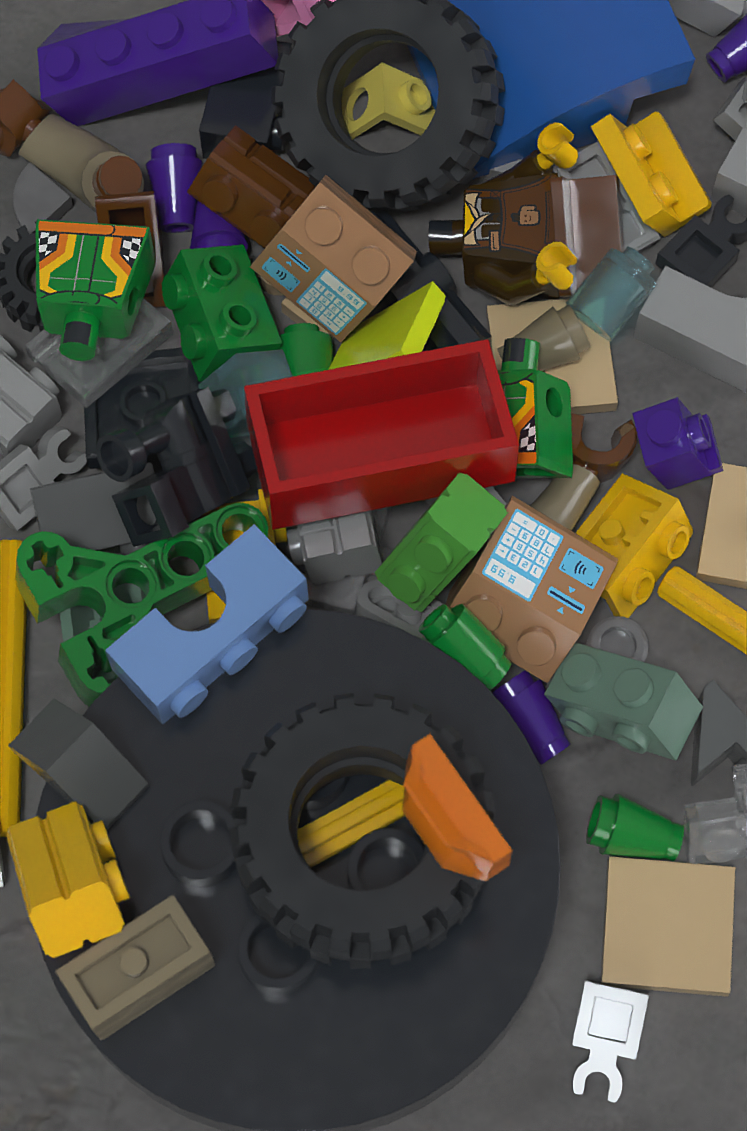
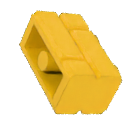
(65, 878)

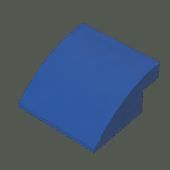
(571, 64)

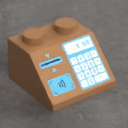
(334, 259)
(533, 587)

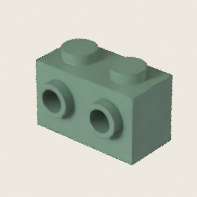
(624, 701)

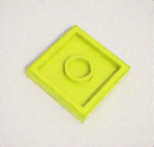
(393, 331)

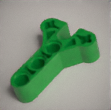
(90, 576)

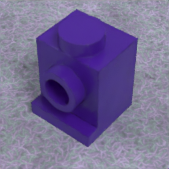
(677, 443)

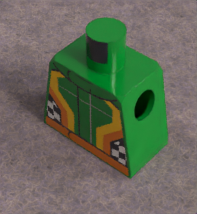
(91, 281)
(538, 411)

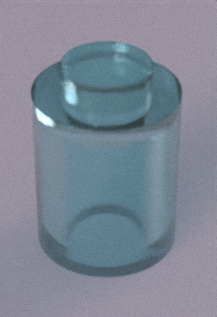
(613, 291)

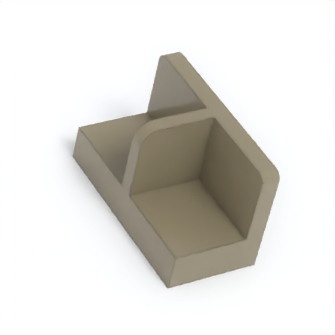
(136, 968)

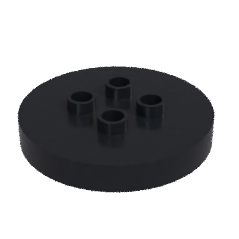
(268, 1028)

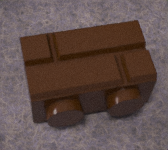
(250, 186)

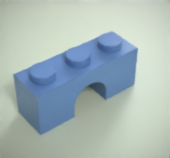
(175, 666)

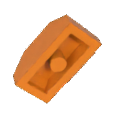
(450, 815)

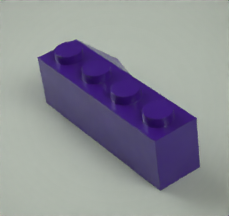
(130, 63)

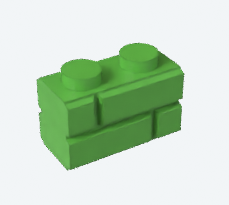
(441, 542)

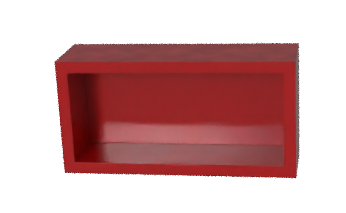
(380, 433)

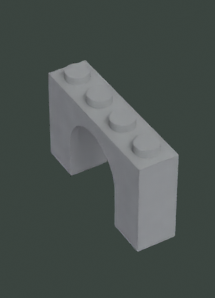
(694, 319)

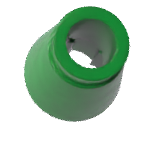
(632, 830)

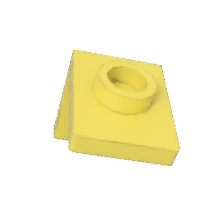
(391, 97)

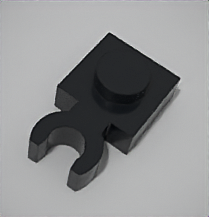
(703, 249)

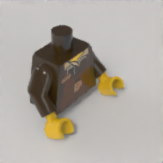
(510, 227)

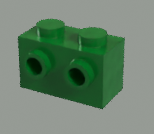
(218, 306)

